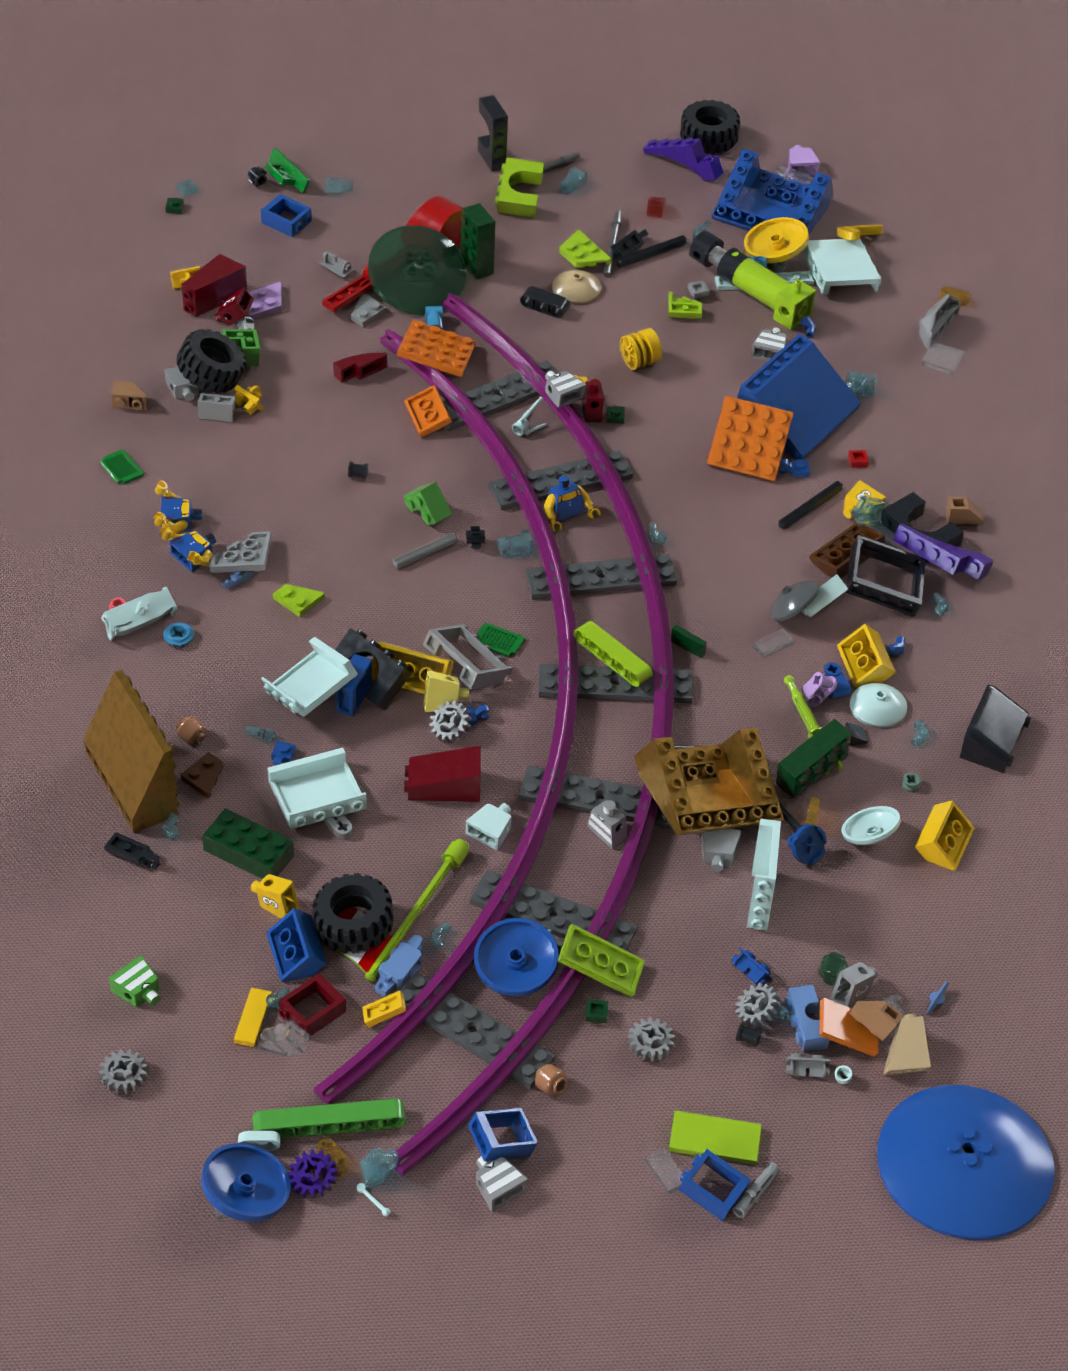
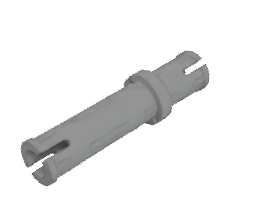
(751, 1196)

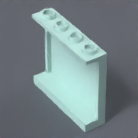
(840, 263)
(311, 679)
(316, 788)
(765, 872)

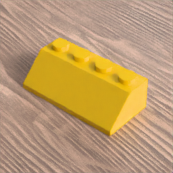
(417, 663)

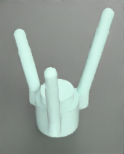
(522, 425)

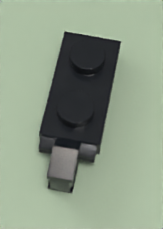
(629, 243)
(132, 851)

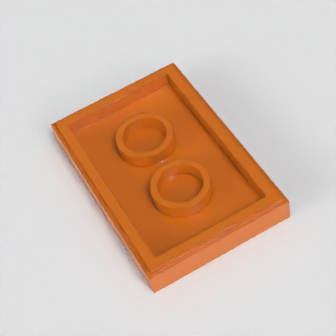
(427, 411)
(842, 1028)

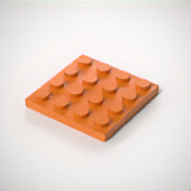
(436, 348)
(750, 438)

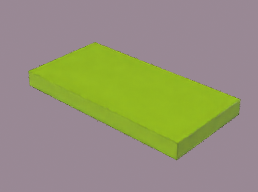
(601, 960)
(724, 1137)

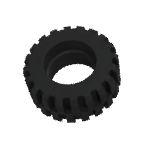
(712, 123)
(211, 361)
(355, 933)

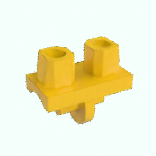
(180, 276)
(251, 397)

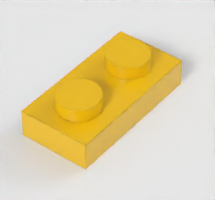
(384, 1009)

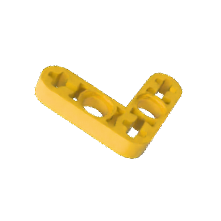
(854, 232)

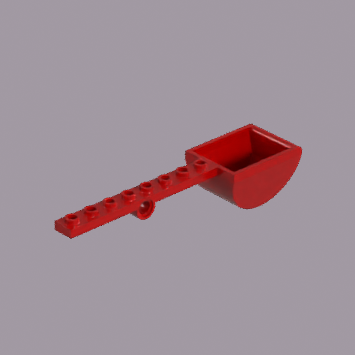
(436, 214)

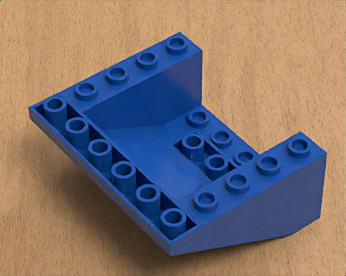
(760, 195)
(807, 385)

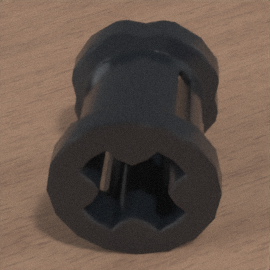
(358, 470)
(748, 1034)

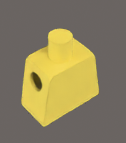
(440, 689)

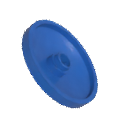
(516, 957)
(245, 1182)

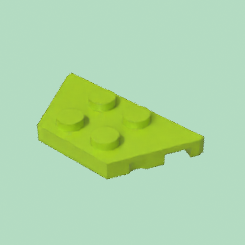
(582, 251)

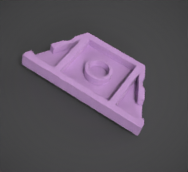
(266, 301)

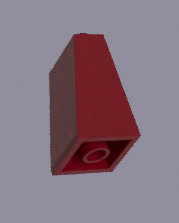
(212, 285)
(445, 776)

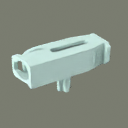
(138, 613)

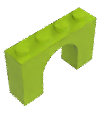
(516, 172)

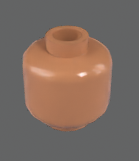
(191, 730)
(551, 1080)

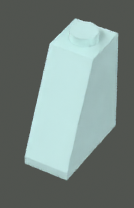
(826, 594)

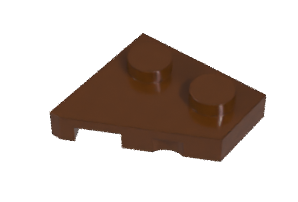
(203, 774)

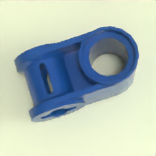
(843, 686)

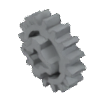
(449, 724)
(757, 1005)
(651, 1039)
(121, 1071)

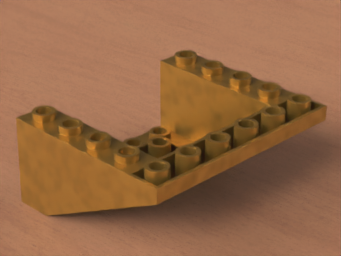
(132, 756)
(710, 784)

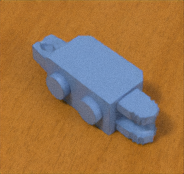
(400, 967)

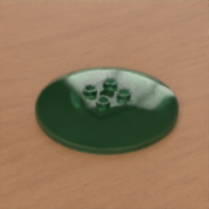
(408, 287)

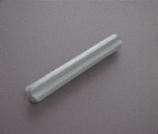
(425, 550)

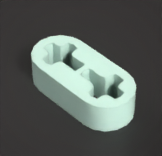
(264, 1139)

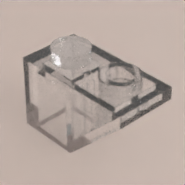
(284, 1039)

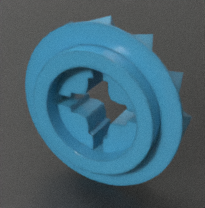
(180, 629)

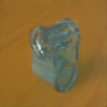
(860, 382)
(377, 1166)

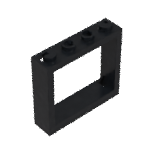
(880, 594)

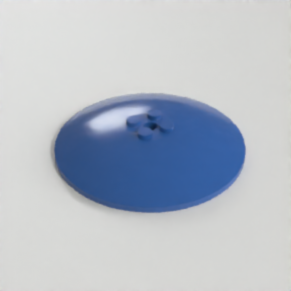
(961, 1192)

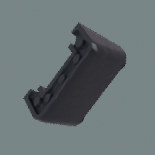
(994, 730)

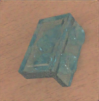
(868, 510)

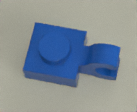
(796, 467)
(480, 713)
(283, 753)

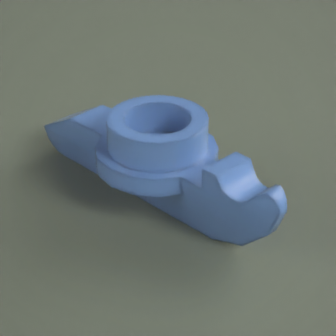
(236, 579)
(937, 998)

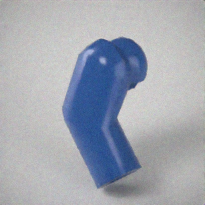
(897, 648)

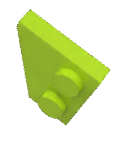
(683, 307)
(298, 599)

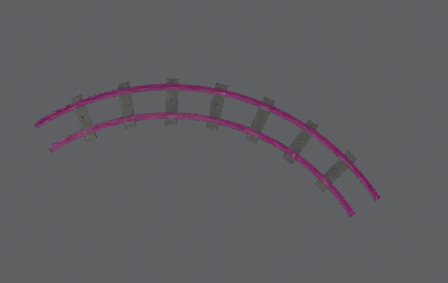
(507, 895)

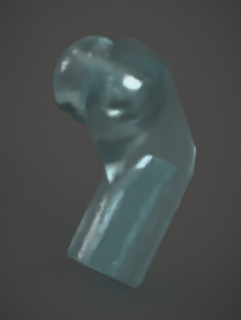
(437, 934)
(273, 1000)

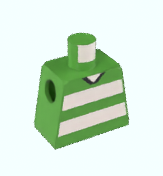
(136, 983)

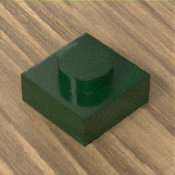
(174, 205)
(615, 414)
(596, 1011)

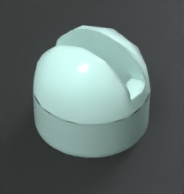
(846, 1072)

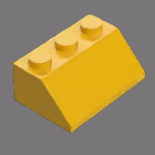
(866, 657)
(945, 835)

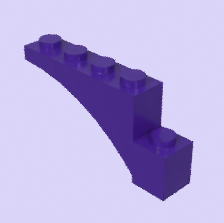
(689, 153)
(942, 554)

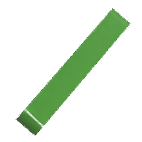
(332, 1118)

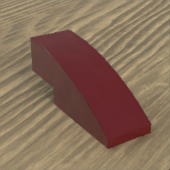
(359, 366)

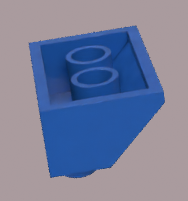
(296, 946)

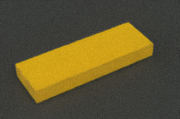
(252, 1018)

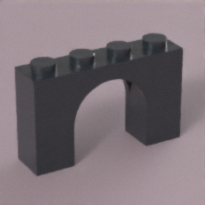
(493, 146)
(909, 509)
(391, 673)

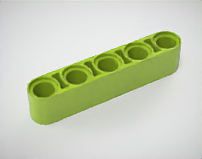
(613, 653)

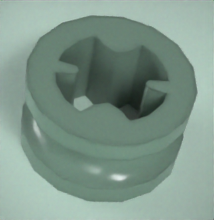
(911, 787)

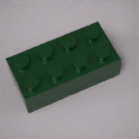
(478, 240)
(813, 758)
(247, 845)

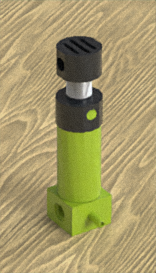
(787, 299)

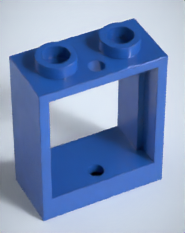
(271, 217)
(355, 689)
(490, 1150)
(702, 1196)

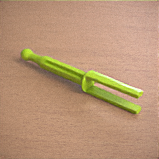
(804, 711)

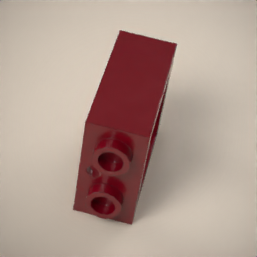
(326, 991)

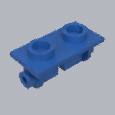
(746, 961)

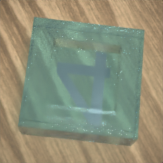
(187, 187)

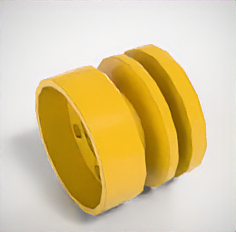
(641, 348)

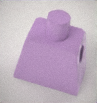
(803, 160)

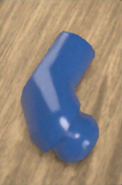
(811, 327)

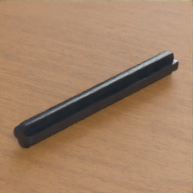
(651, 251)
(809, 505)

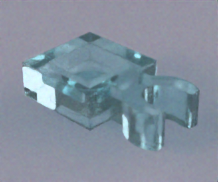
(336, 185)

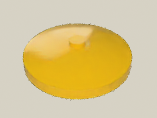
(777, 239)

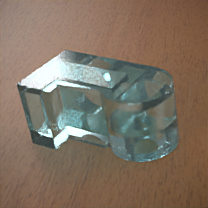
(515, 545)

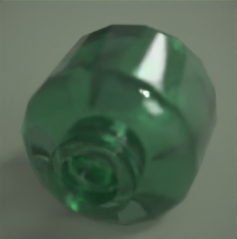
(831, 966)

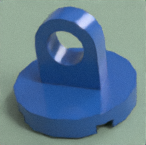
(808, 844)

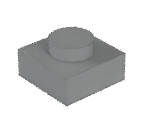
(698, 289)

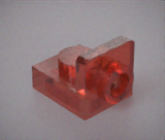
(655, 206)

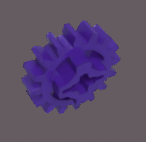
(322, 1167)

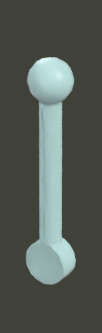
(361, 1188)

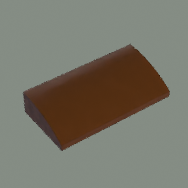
(835, 555)

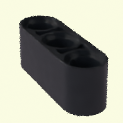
(545, 302)

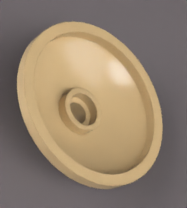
(577, 286)

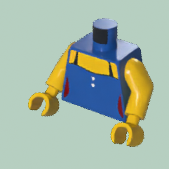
(566, 501)
(175, 510)
(189, 548)

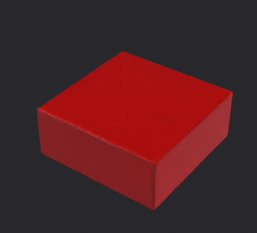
(858, 458)

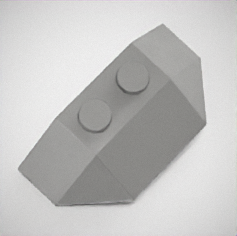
(938, 319)

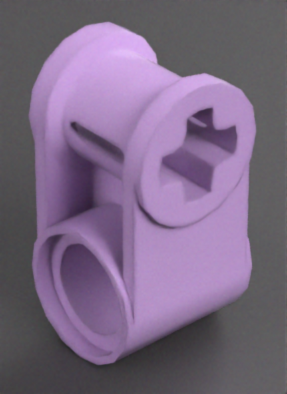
(817, 689)

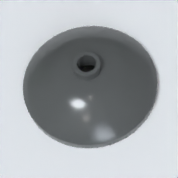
(793, 599)

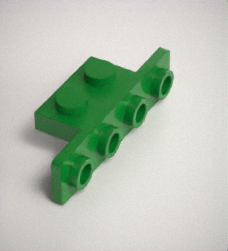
(285, 171)

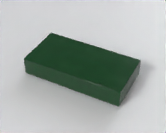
(688, 641)

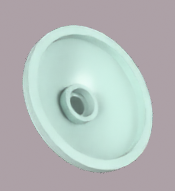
(878, 705)
(871, 825)

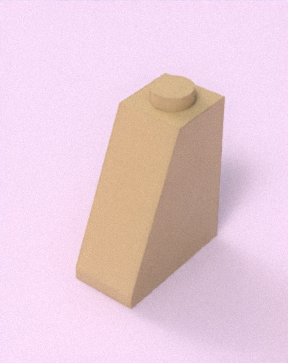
(908, 1048)

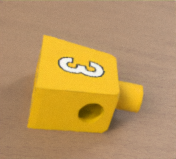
(854, 495)
(276, 895)

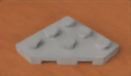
(244, 555)

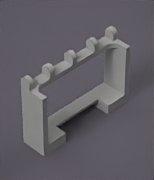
(471, 676)

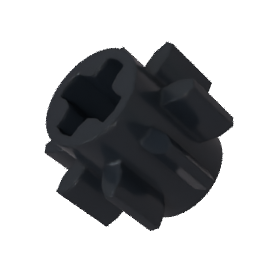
(257, 176)
(475, 536)

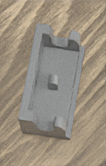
(216, 407)

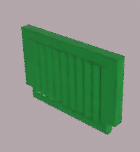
(121, 467)
(500, 640)

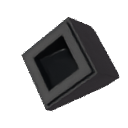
(857, 734)

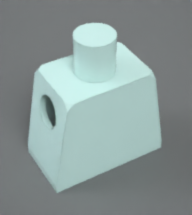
(490, 825)

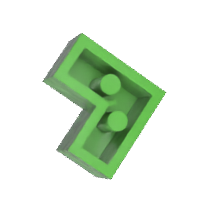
(248, 342)
(429, 502)

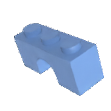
(801, 1003)

